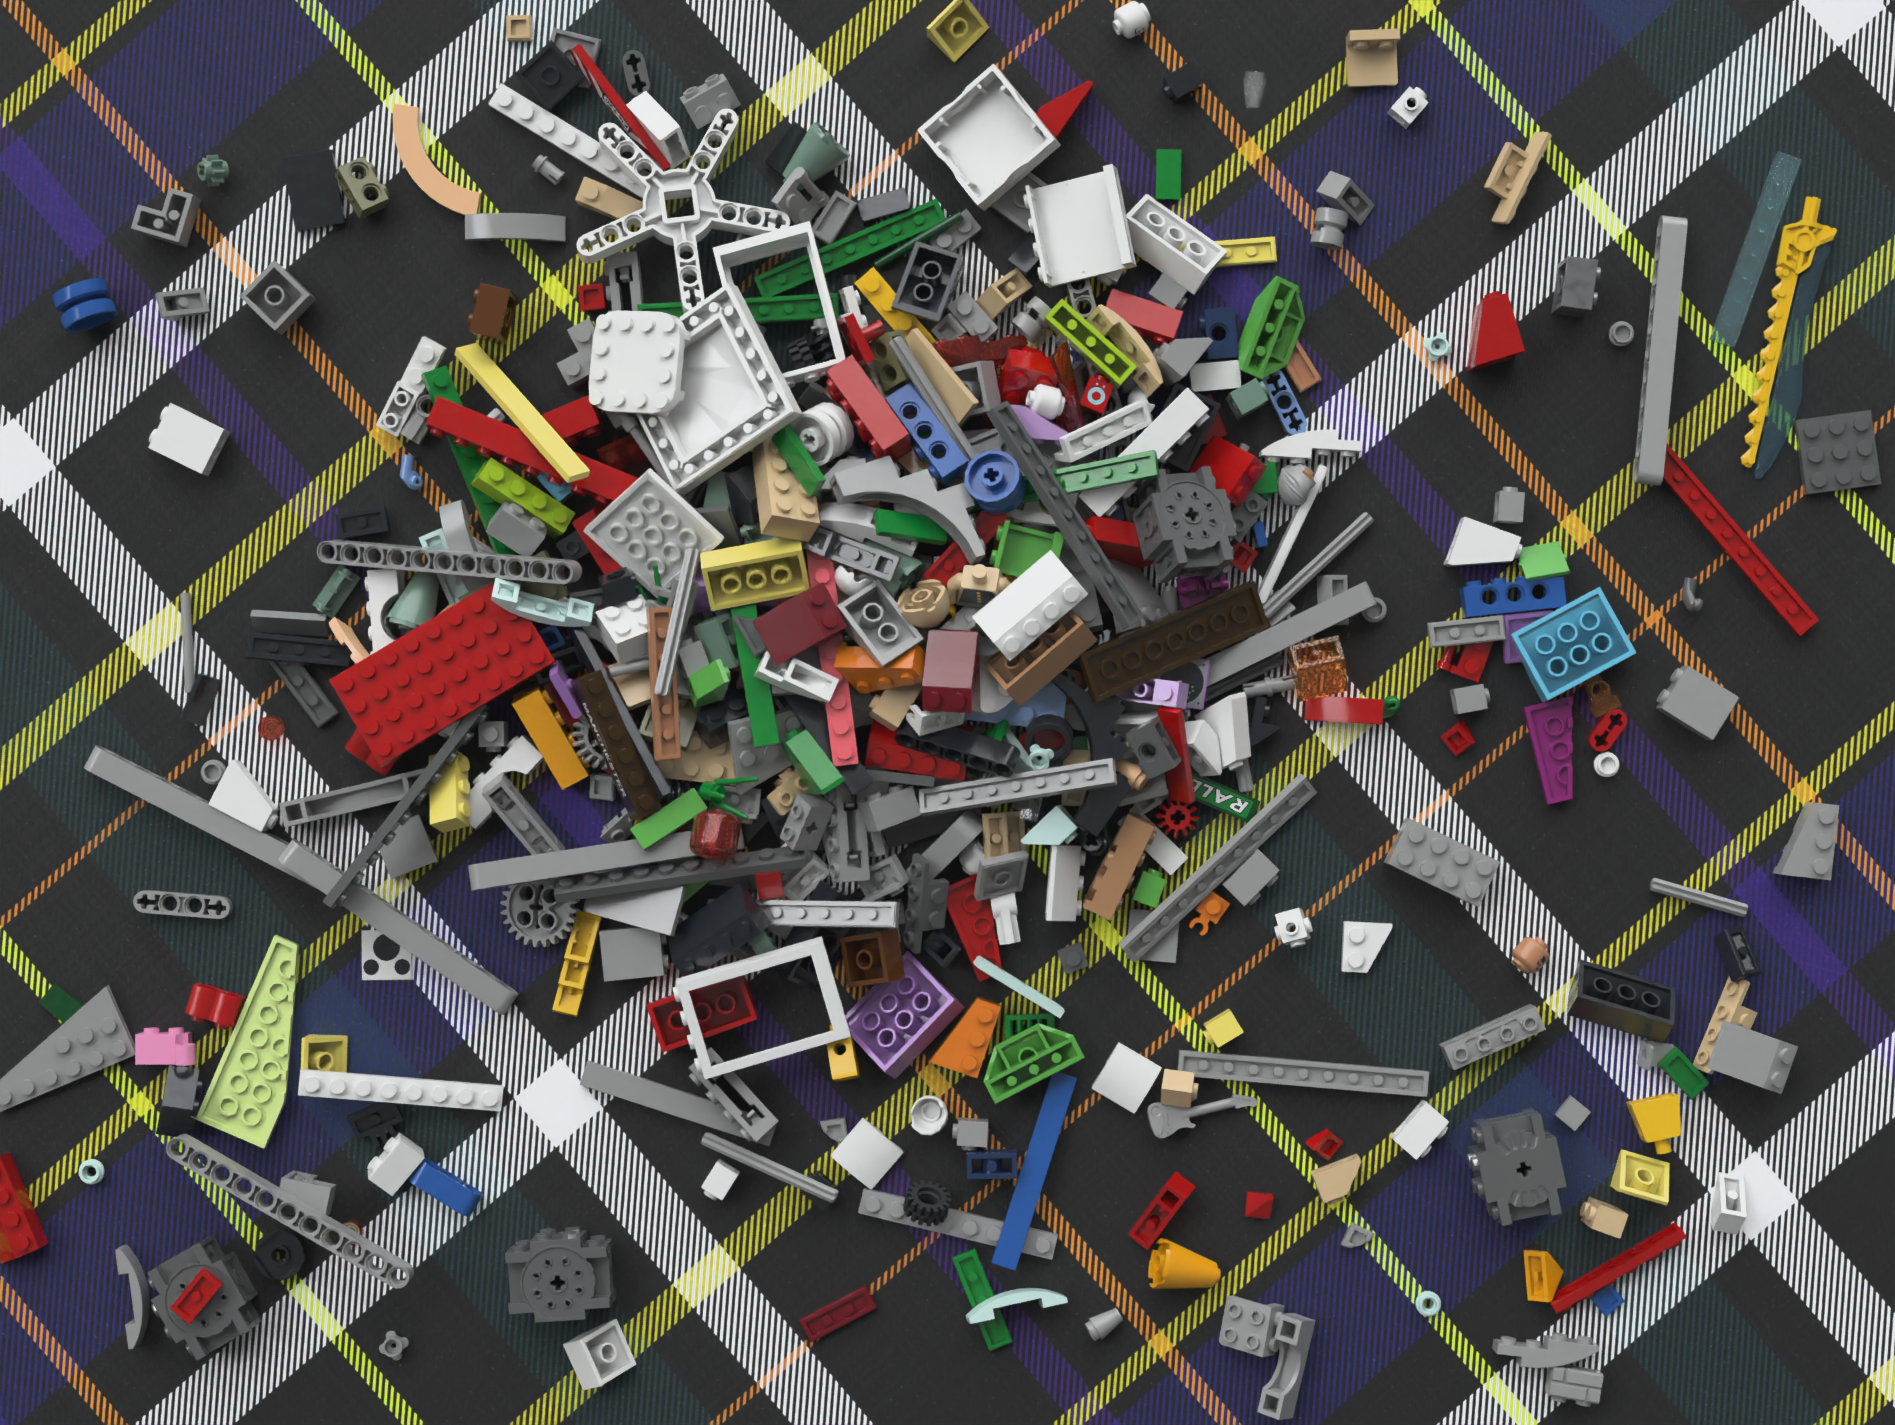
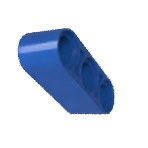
(445, 1187)

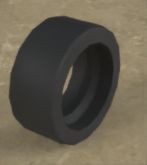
(1056, 723)

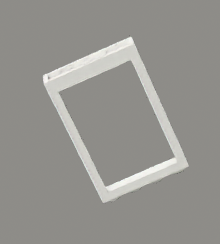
(776, 243)
(813, 947)

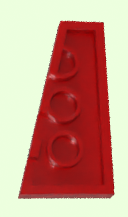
(973, 923)

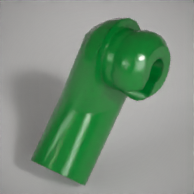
(1390, 706)

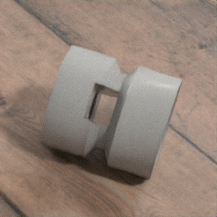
(1329, 227)
(1025, 322)

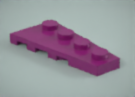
(1552, 746)

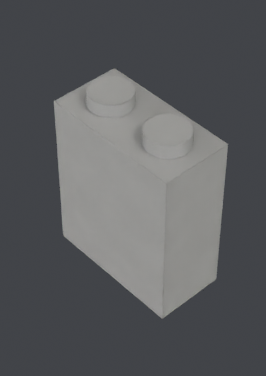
(1696, 702)
(633, 953)

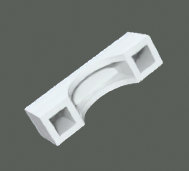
(383, 589)
(521, 757)

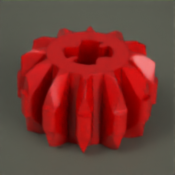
(1181, 823)

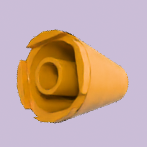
(1180, 1268)

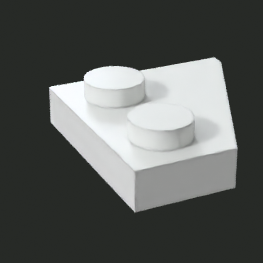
(1361, 944)

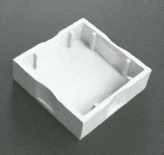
(989, 137)

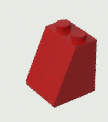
(1493, 332)

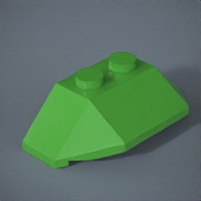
(1271, 325)
(1028, 1059)

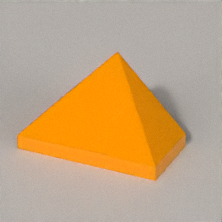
(1541, 1275)

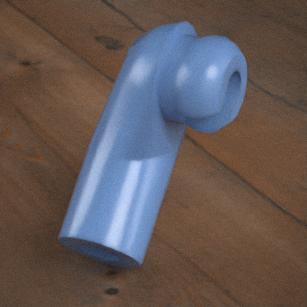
(408, 474)

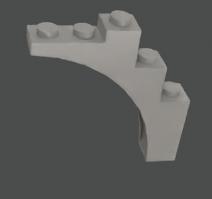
(882, 482)

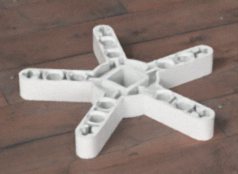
(675, 184)

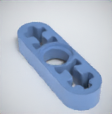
(1294, 404)

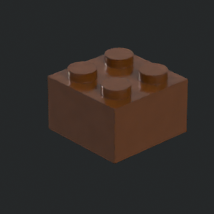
(492, 313)
(872, 958)

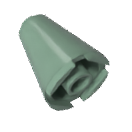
(817, 154)
(908, 571)
(415, 604)

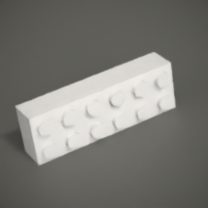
(1161, 436)

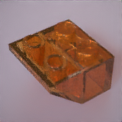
(1318, 668)

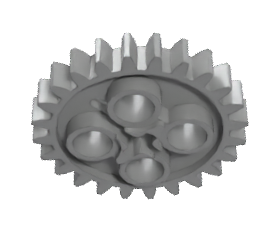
(519, 903)

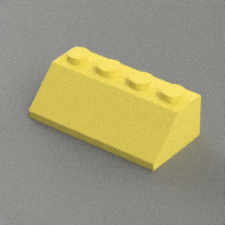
(754, 573)

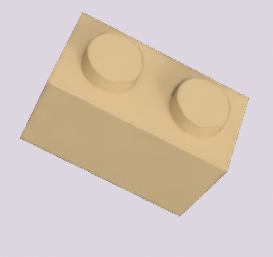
(1603, 1217)

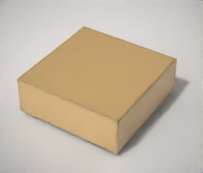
(519, 28)

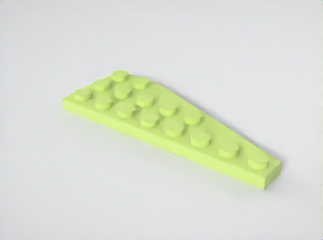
(254, 1068)

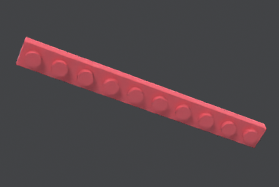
(839, 708)

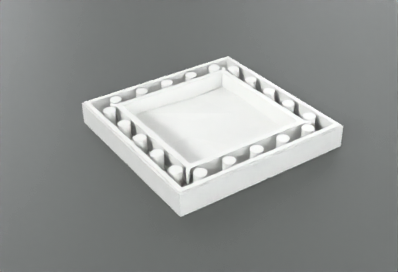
(730, 397)

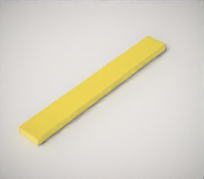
(522, 412)

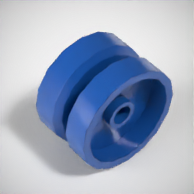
(84, 305)
(995, 482)

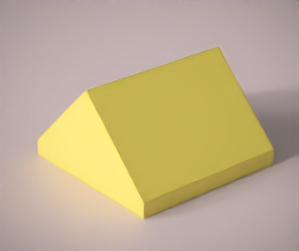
(956, 28)
(324, 1052)
(1642, 1177)

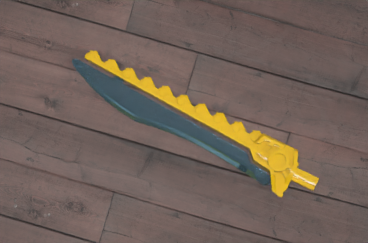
(1794, 256)

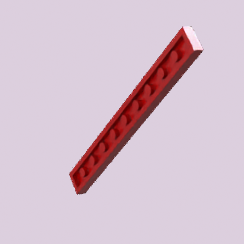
(1737, 544)

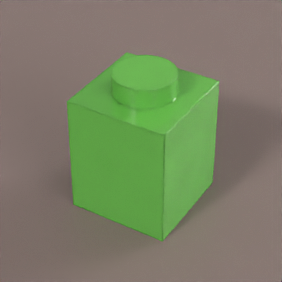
(1149, 887)

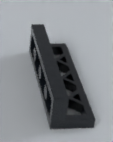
(921, 827)

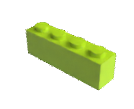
(1090, 343)
(504, 485)

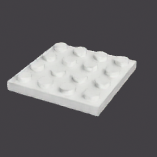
(651, 527)

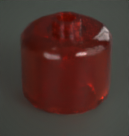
(715, 835)

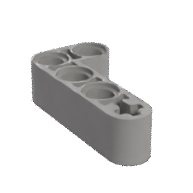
(951, 843)

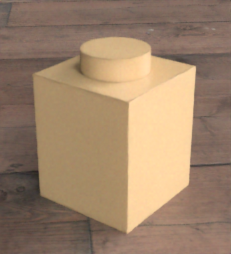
(1178, 1088)

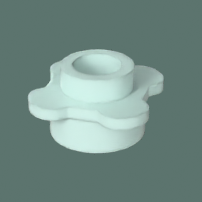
(1439, 339)
(1034, 762)

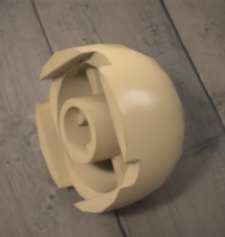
(926, 604)

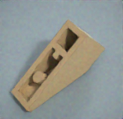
(606, 200)

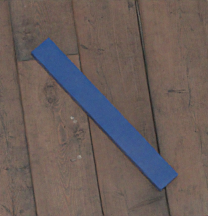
(1034, 1170)

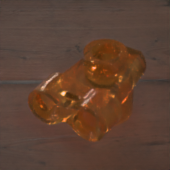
(1603, 699)

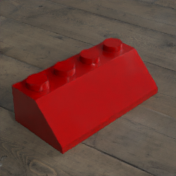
(886, 753)
(18, 1220)

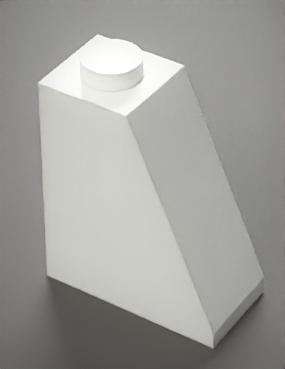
(660, 128)
(1481, 544)
(1230, 723)
(244, 798)

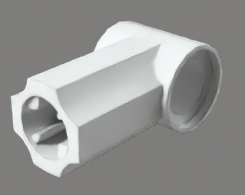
(1005, 911)

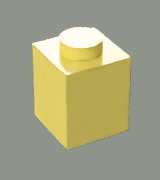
(1222, 1028)

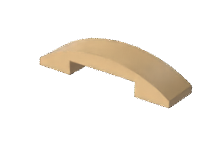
(1131, 345)

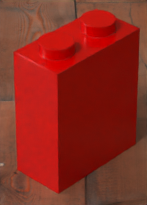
(1232, 468)

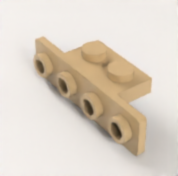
(1513, 173)
(787, 788)
(1727, 1009)

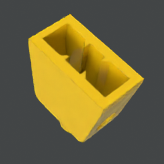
(843, 1066)
(1657, 1119)

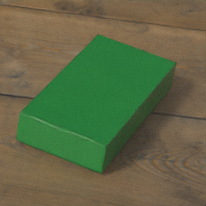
(1168, 175)
(1683, 1073)

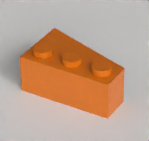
(869, 676)
(969, 1039)

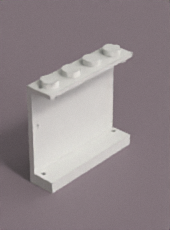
(1080, 228)

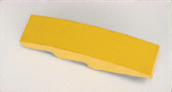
(577, 964)

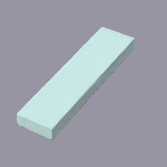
(1019, 986)

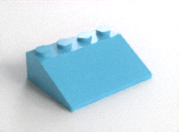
(1572, 644)

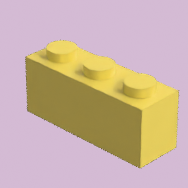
(451, 796)

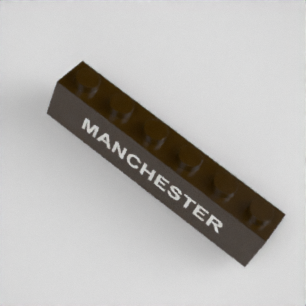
(615, 744)

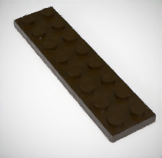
(1173, 641)

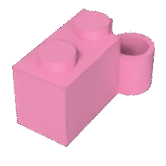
(164, 1047)

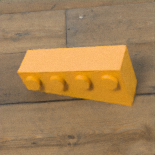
(550, 735)

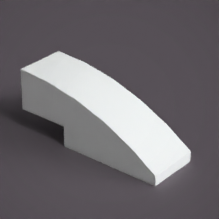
(797, 678)

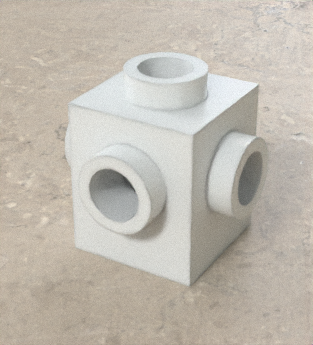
(1286, 921)

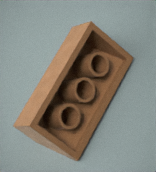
(1042, 658)

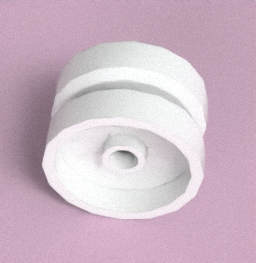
(824, 432)

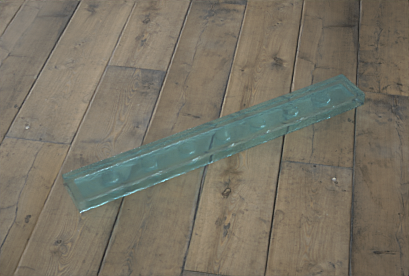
(1755, 249)

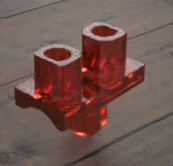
(620, 452)

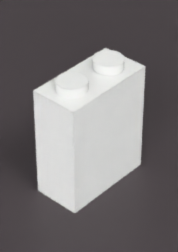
(188, 439)

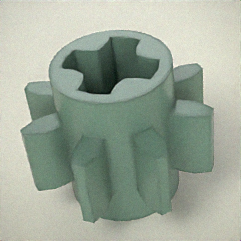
(213, 170)

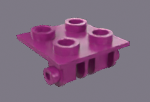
(1196, 589)

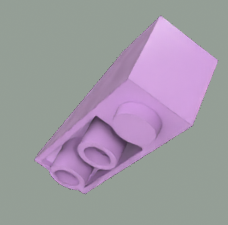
(1037, 426)
(1158, 693)

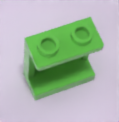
(1022, 548)

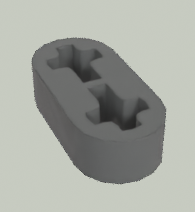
(631, 75)

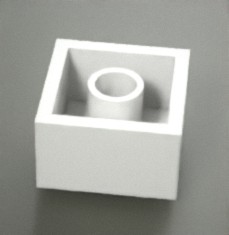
(624, 629)

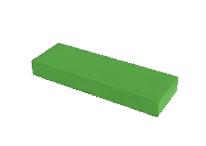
(668, 819)

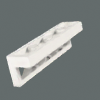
(1103, 431)

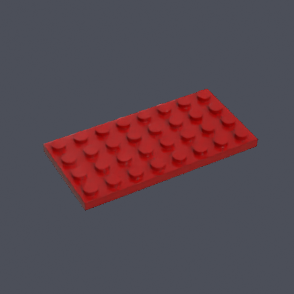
(440, 674)

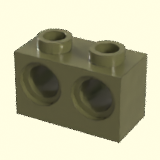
(357, 188)
(886, 363)

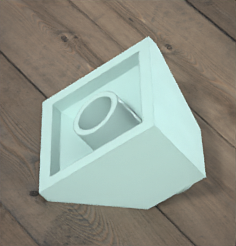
(1053, 829)

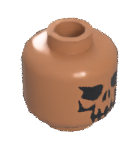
(1530, 955)

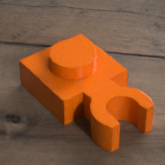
(1212, 909)

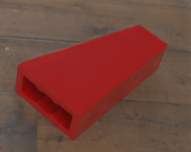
(1117, 540)

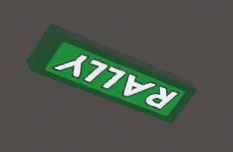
(1223, 798)

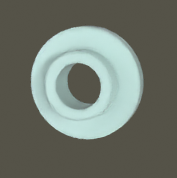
(86, 1176)
(1433, 1309)

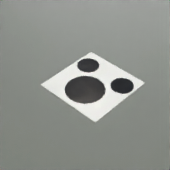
(384, 958)

